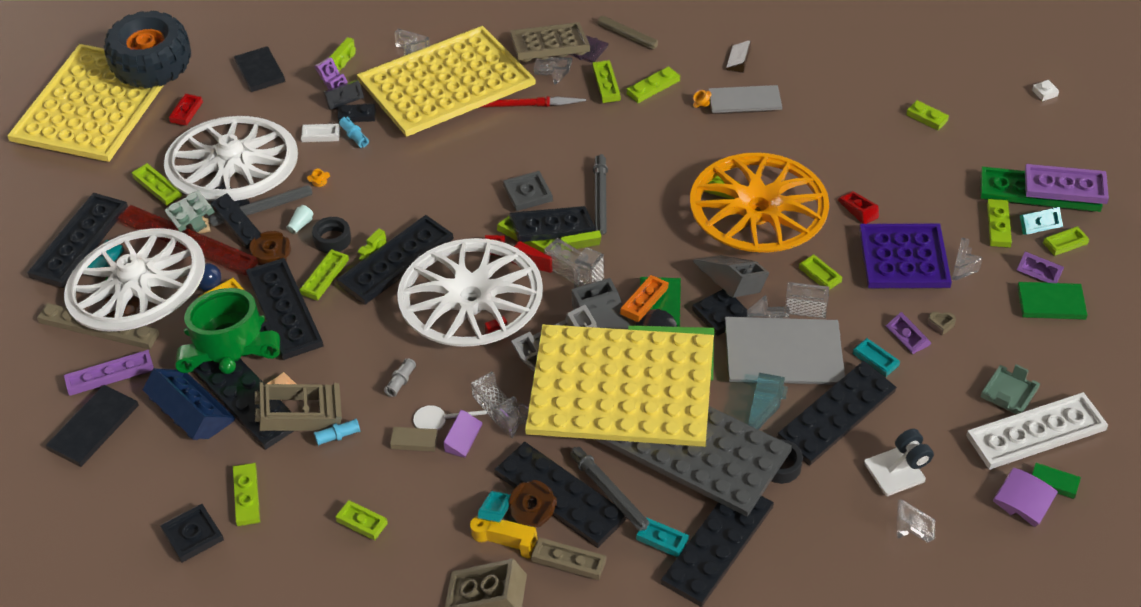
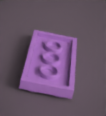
(1066, 184)

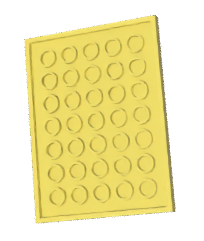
(445, 80)
(84, 109)
(621, 385)

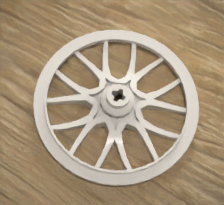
(230, 157)
(135, 276)
(469, 290)

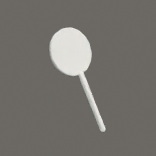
(434, 417)

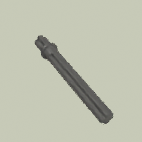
(600, 171)
(268, 203)
(587, 464)

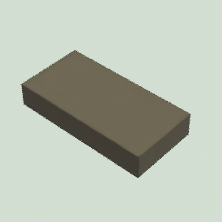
(414, 439)

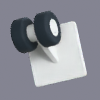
(900, 467)

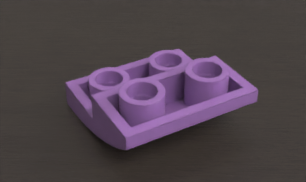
(1025, 496)

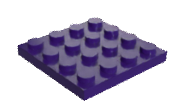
(904, 256)

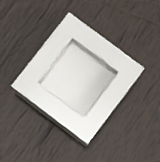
(1045, 90)

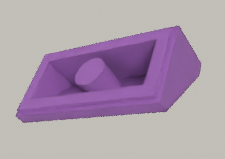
(908, 333)
(462, 434)

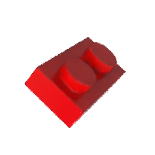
(186, 109)

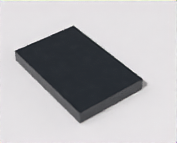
(259, 69)

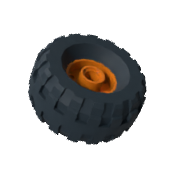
(147, 49)

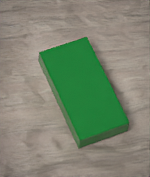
(1061, 481)

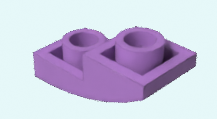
(329, 74)

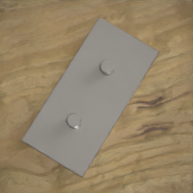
(745, 99)

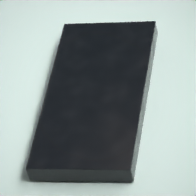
(551, 223)
(92, 425)

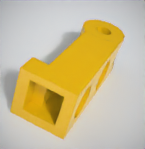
(506, 534)

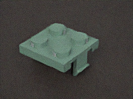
(190, 211)
(1010, 389)

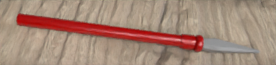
(539, 101)

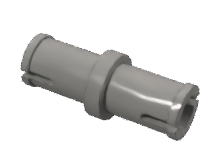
(400, 377)

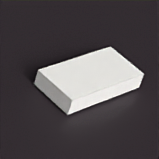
(320, 132)

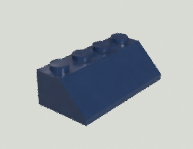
(187, 403)

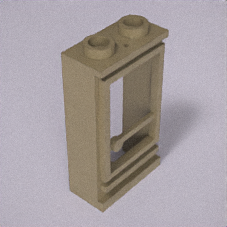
(328, 399)

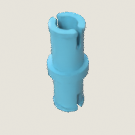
(354, 132)
(337, 432)

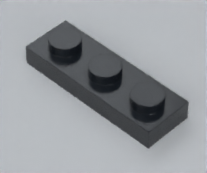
(235, 219)

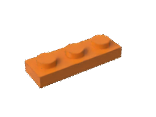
(644, 298)

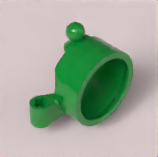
(223, 329)

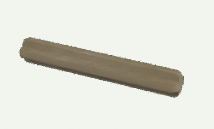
(627, 32)

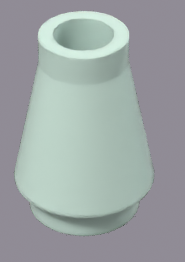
(300, 218)

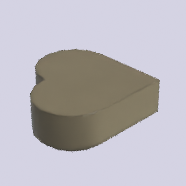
(941, 321)

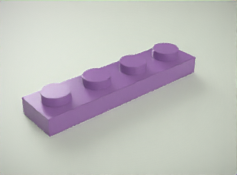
(108, 372)

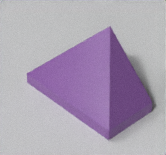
(1040, 268)

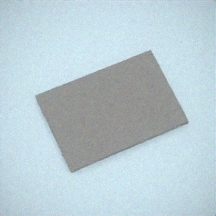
(789, 348)

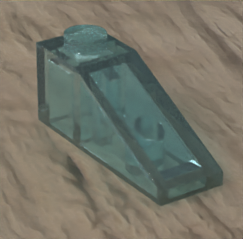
(767, 398)

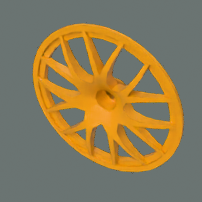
(759, 202)

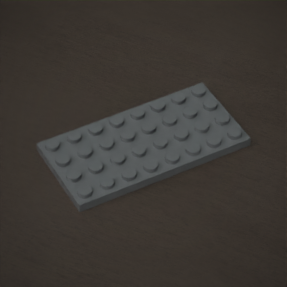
(729, 469)

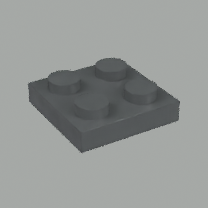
(527, 191)

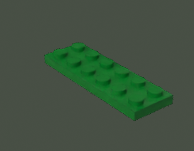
(1010, 186)

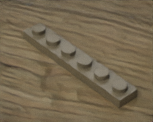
(60, 317)

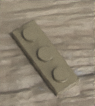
(569, 558)

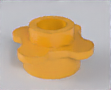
(701, 98)
(318, 177)

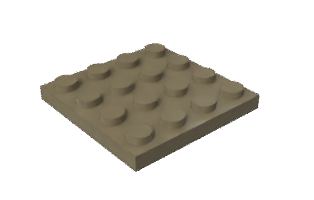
(549, 41)

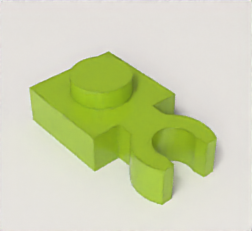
(374, 242)

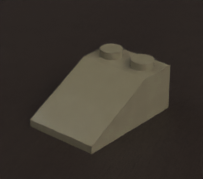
(488, 586)

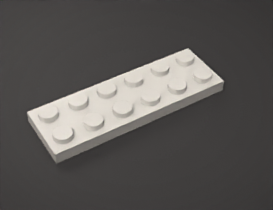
(1036, 430)

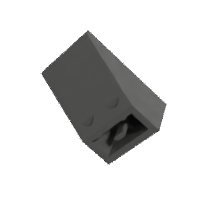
(734, 274)
(602, 302)

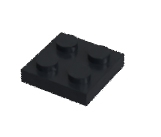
(717, 307)
(192, 532)

